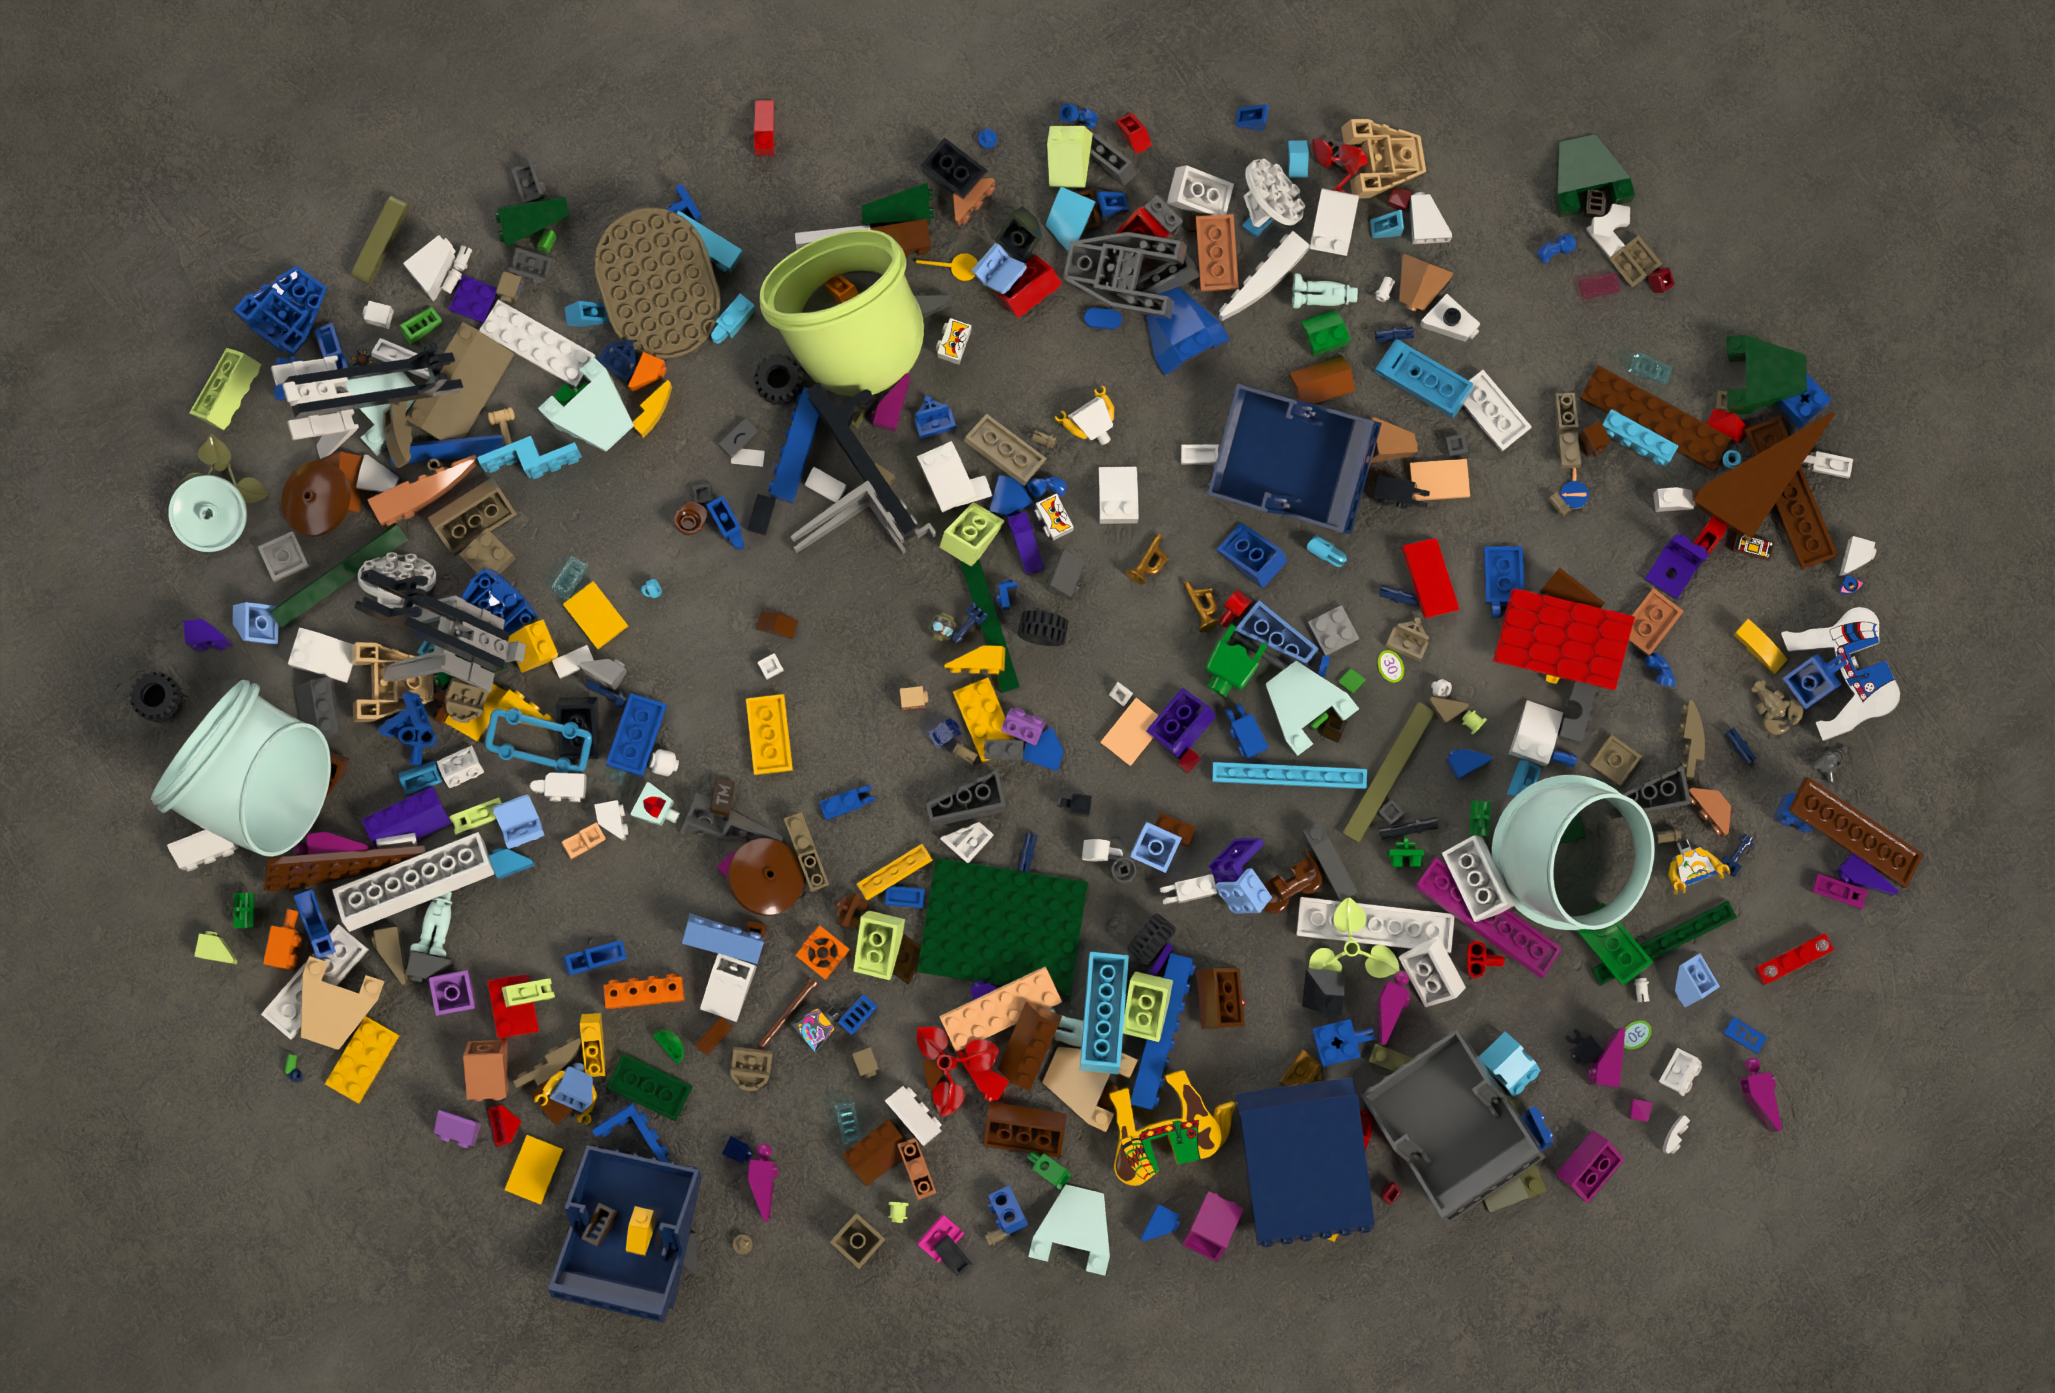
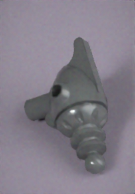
(1830, 762)

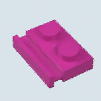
(936, 1232)

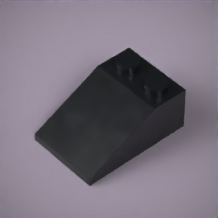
(953, 169)
(585, 714)

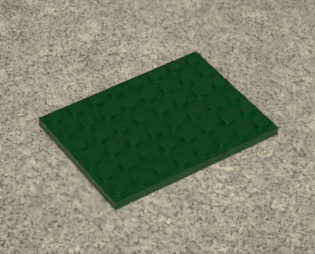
(1001, 924)

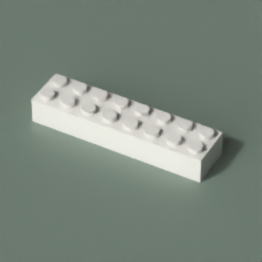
(413, 881)

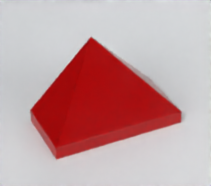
(1728, 424)
(503, 1125)

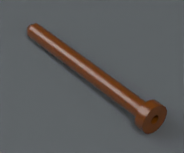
(788, 1012)

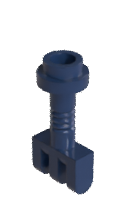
(974, 617)
(597, 688)
(1732, 862)

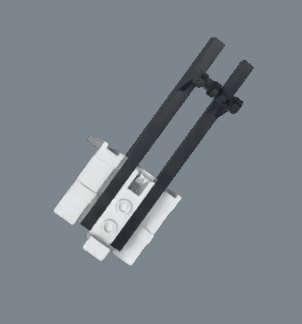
(321, 388)

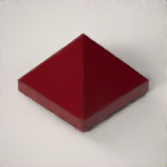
(1390, 1192)

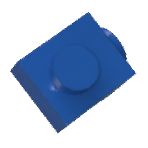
(1002, 597)

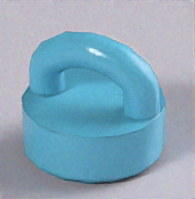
(653, 588)

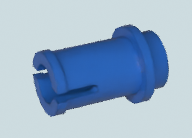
(1564, 758)

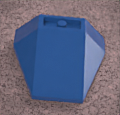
(495, 594)

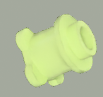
(1473, 721)
(897, 1211)

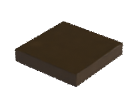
(907, 959)

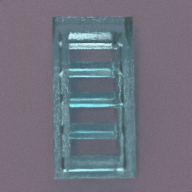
(1640, 371)
(566, 594)
(843, 1105)

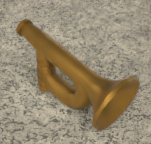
(1137, 573)
(1206, 621)

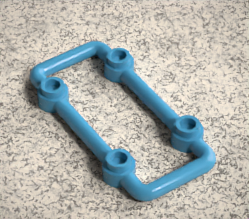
(508, 751)

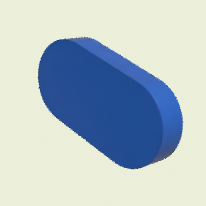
(1103, 318)

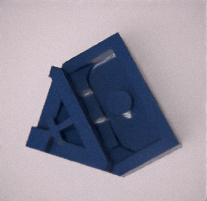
(620, 359)

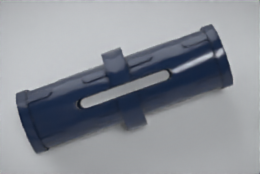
(1394, 333)
(1398, 595)
(1740, 746)
(1027, 852)

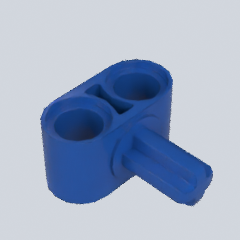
(417, 743)

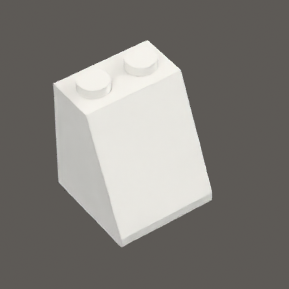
(431, 265)

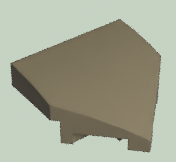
(1409, 639)

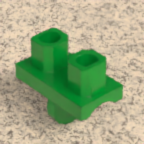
(1479, 818)
(1415, 856)
(243, 910)

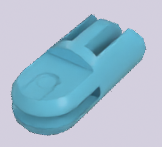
(1326, 551)

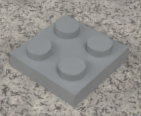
(283, 556)
(1333, 630)

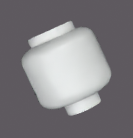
(663, 762)

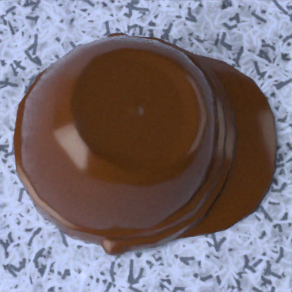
(690, 518)

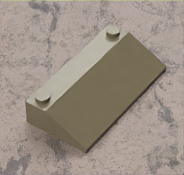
(480, 367)

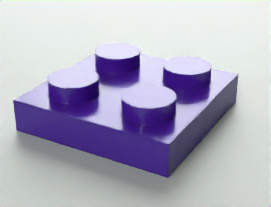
(473, 299)

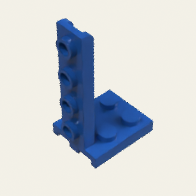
(641, 1121)

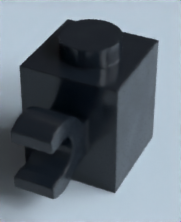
(1079, 804)
(1584, 1049)

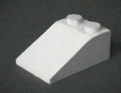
(1199, 192)
(1334, 222)
(946, 476)
(1118, 495)
(321, 655)
(1536, 733)

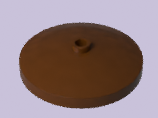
(316, 498)
(750, 881)

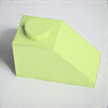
(213, 948)

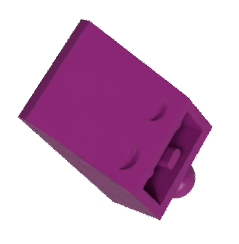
(327, 843)
(1389, 1005)
(1760, 1094)
(761, 1179)

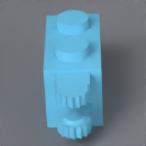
(733, 319)

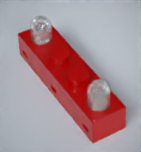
(1794, 959)

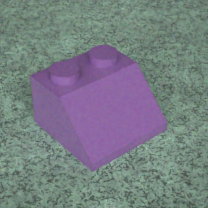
(452, 992)
(458, 1128)

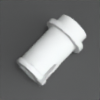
(462, 259)
(451, 280)
(1384, 290)
(1641, 988)

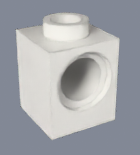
(378, 314)

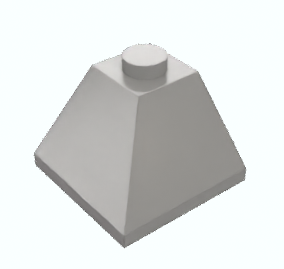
(605, 671)

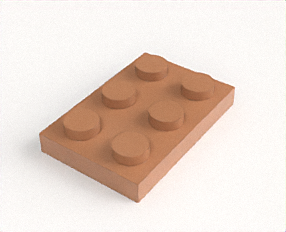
(1653, 621)

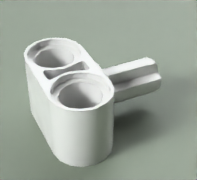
(1099, 850)

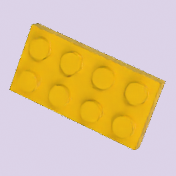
(981, 713)
(769, 734)
(362, 1059)

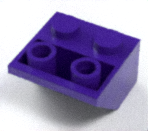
(202, 635)

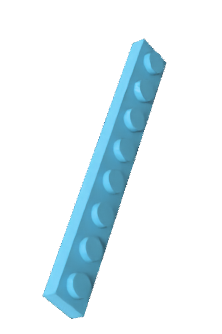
(1289, 775)

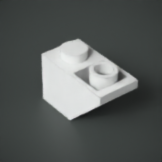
(610, 818)

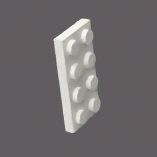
(1495, 412)

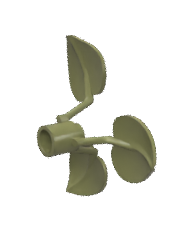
(218, 455)

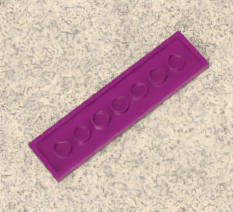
(1503, 930)

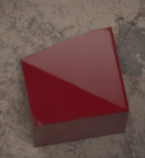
(1399, 199)
(1661, 280)
(1188, 761)

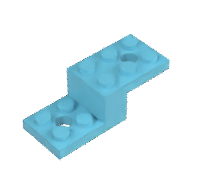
(530, 458)

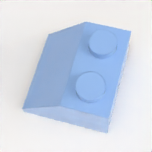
(1155, 847)

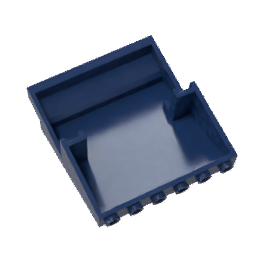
(1294, 458)
(1305, 1162)
(608, 1274)

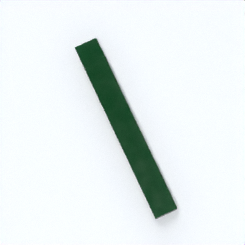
(337, 575)
(990, 627)
(1676, 936)

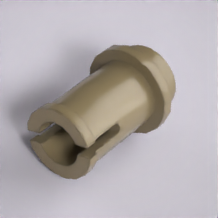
(1044, 439)
(434, 462)
(1559, 504)
(964, 753)
(1669, 836)
(995, 1236)

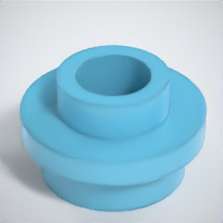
(1732, 453)

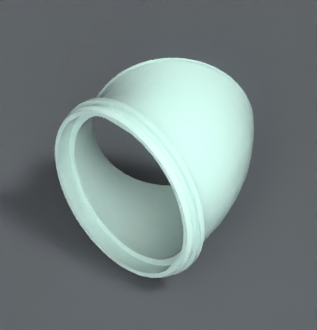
(249, 774)
(1529, 838)

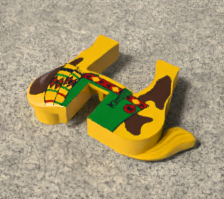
(1191, 1136)

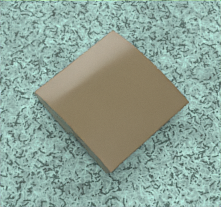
(1635, 261)

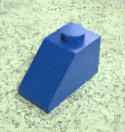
(1466, 761)
(1161, 1223)

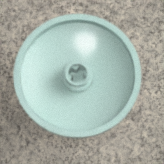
(207, 513)

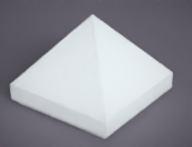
(1120, 693)

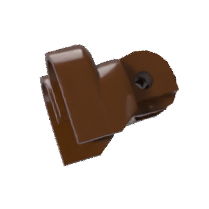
(1305, 880)

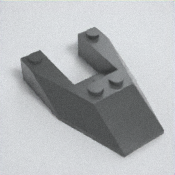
(1111, 268)

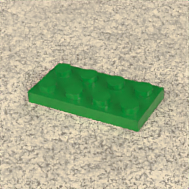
(1616, 950)

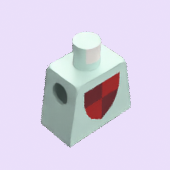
(654, 806)

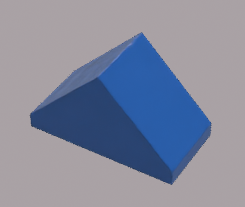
(1252, 117)
(1111, 203)

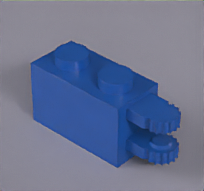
(726, 522)
(1246, 733)

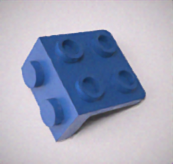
(1534, 1121)

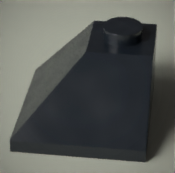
(1020, 234)
(1324, 991)

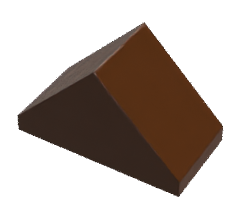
(777, 624)
(932, 1073)

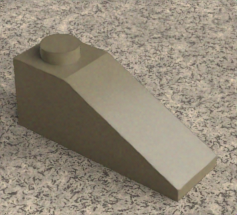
(390, 947)

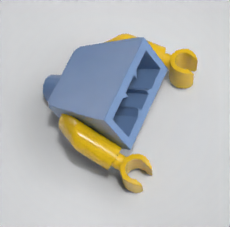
(572, 1089)

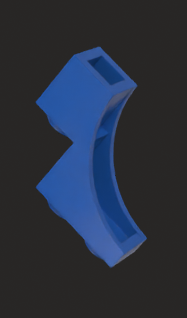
(314, 923)

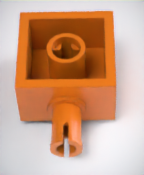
(284, 944)

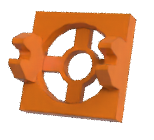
(819, 933)

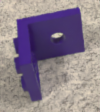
(1683, 559)
(1228, 863)

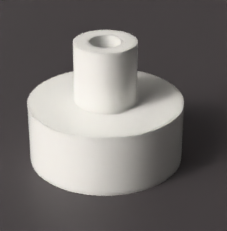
(1441, 688)

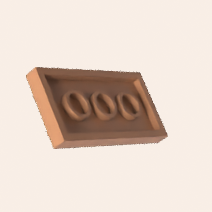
(1217, 253)

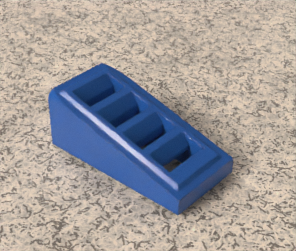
(847, 1027)

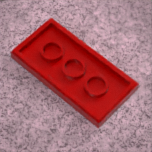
(1430, 578)

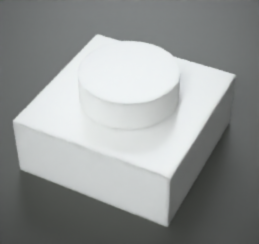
(770, 666)

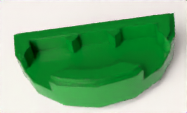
(670, 1044)

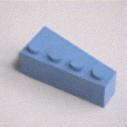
(1267, 627)
(722, 939)

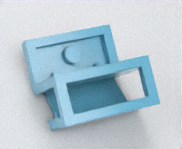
(1510, 1064)

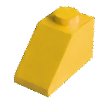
(640, 1230)

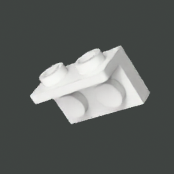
(460, 767)
(1681, 1072)

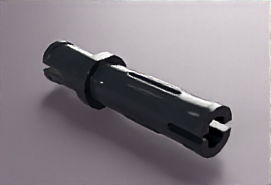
(1408, 828)

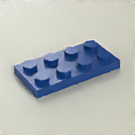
(636, 735)

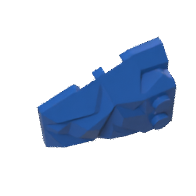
(284, 309)

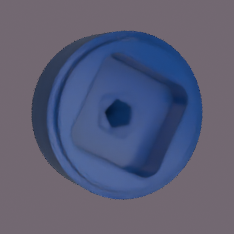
(987, 139)

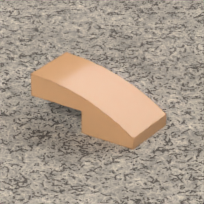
(583, 841)

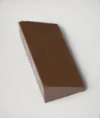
(714, 1036)

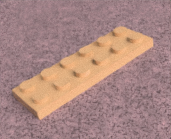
(999, 1008)

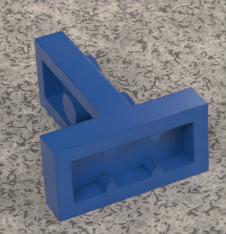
(685, 205)
(414, 714)

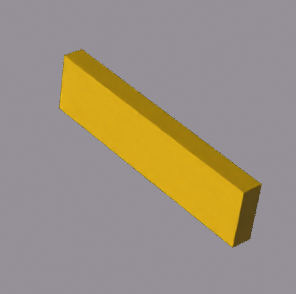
(894, 872)

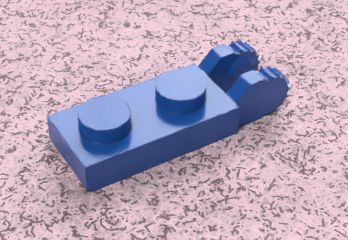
(845, 802)

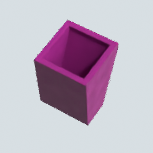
(1213, 1226)

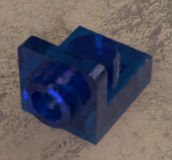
(944, 732)
(737, 1150)

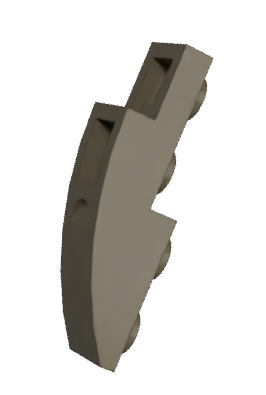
(1567, 430)
(396, 433)
(1693, 732)
(806, 851)
(557, 1061)

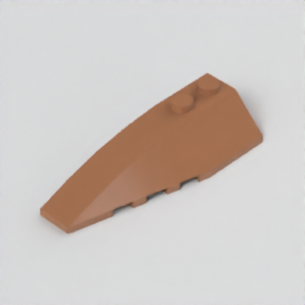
(408, 498)

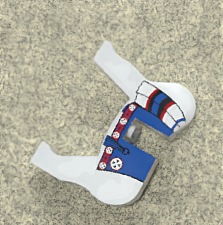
(1873, 686)

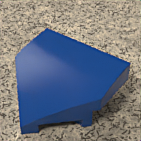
(933, 418)
(1009, 497)
(1047, 751)

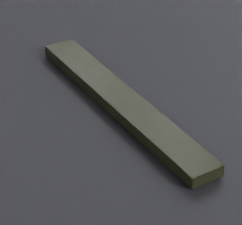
(1388, 772)

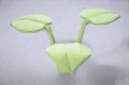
(1350, 918)

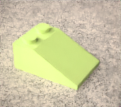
(1068, 155)
(971, 533)
(878, 944)
(1146, 1006)

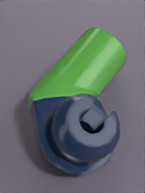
(291, 1070)

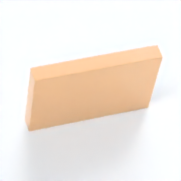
(1442, 478)
(1129, 734)

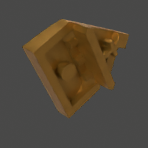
(1302, 1070)

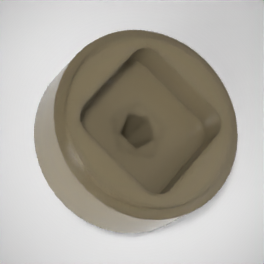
(742, 1244)

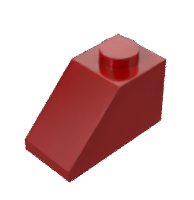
(1134, 133)
(1710, 535)

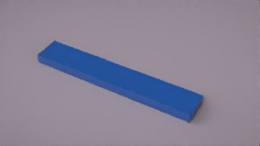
(454, 448)

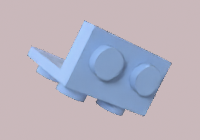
(998, 270)
(518, 821)
(1245, 894)

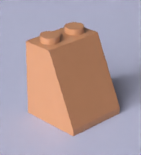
(486, 1069)

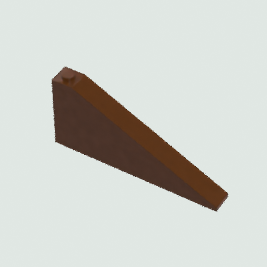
(1751, 489)

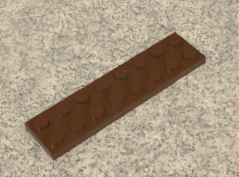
(1694, 438)
(1796, 504)
(1855, 832)

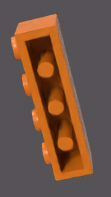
(644, 992)

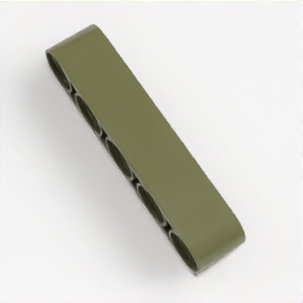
(380, 239)

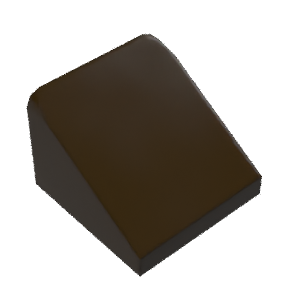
(1333, 728)

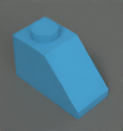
(586, 314)
(508, 862)

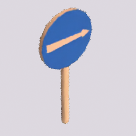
(1574, 492)

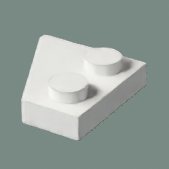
(968, 841)

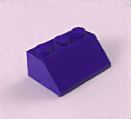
(1181, 723)

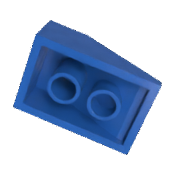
(1252, 555)

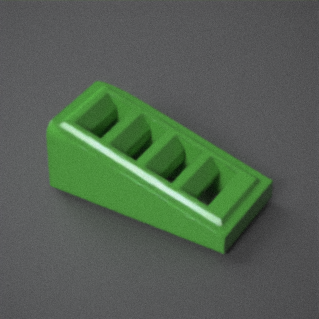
(412, 338)

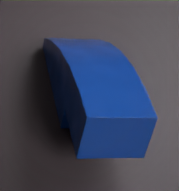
(331, 345)
(594, 958)

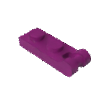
(1839, 891)

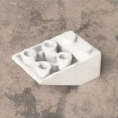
(727, 987)

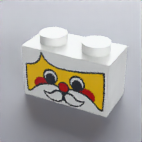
(954, 341)
(1054, 517)

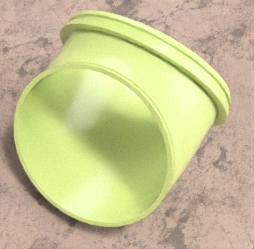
(858, 342)

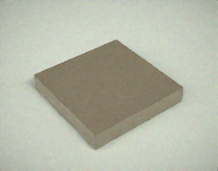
(1615, 760)

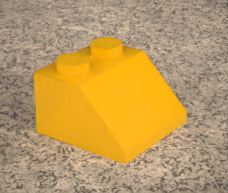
(538, 644)

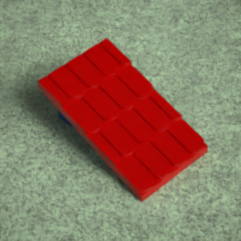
(1563, 639)

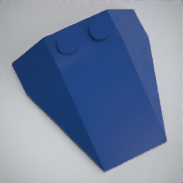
(1186, 333)

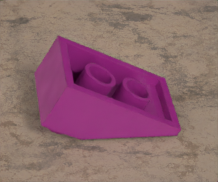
(1608, 1064)

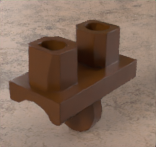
(847, 909)

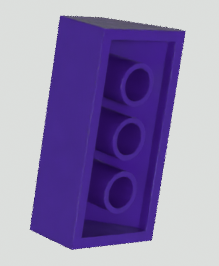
(417, 814)

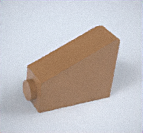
(1420, 282)
(1393, 442)

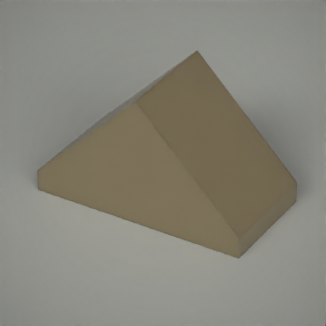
(1446, 709)

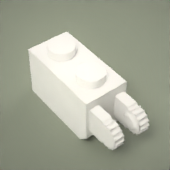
(561, 786)
(1191, 889)

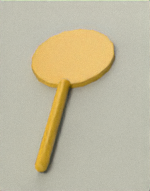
(960, 266)

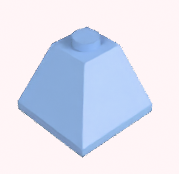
(255, 623)
(1694, 981)

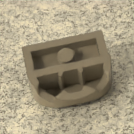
(464, 700)
(751, 1067)

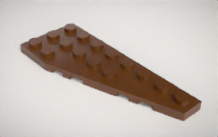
(315, 869)

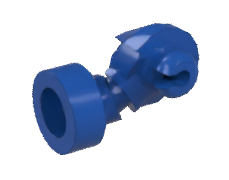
(1069, 113)
(1564, 244)
(1037, 486)
(1658, 662)

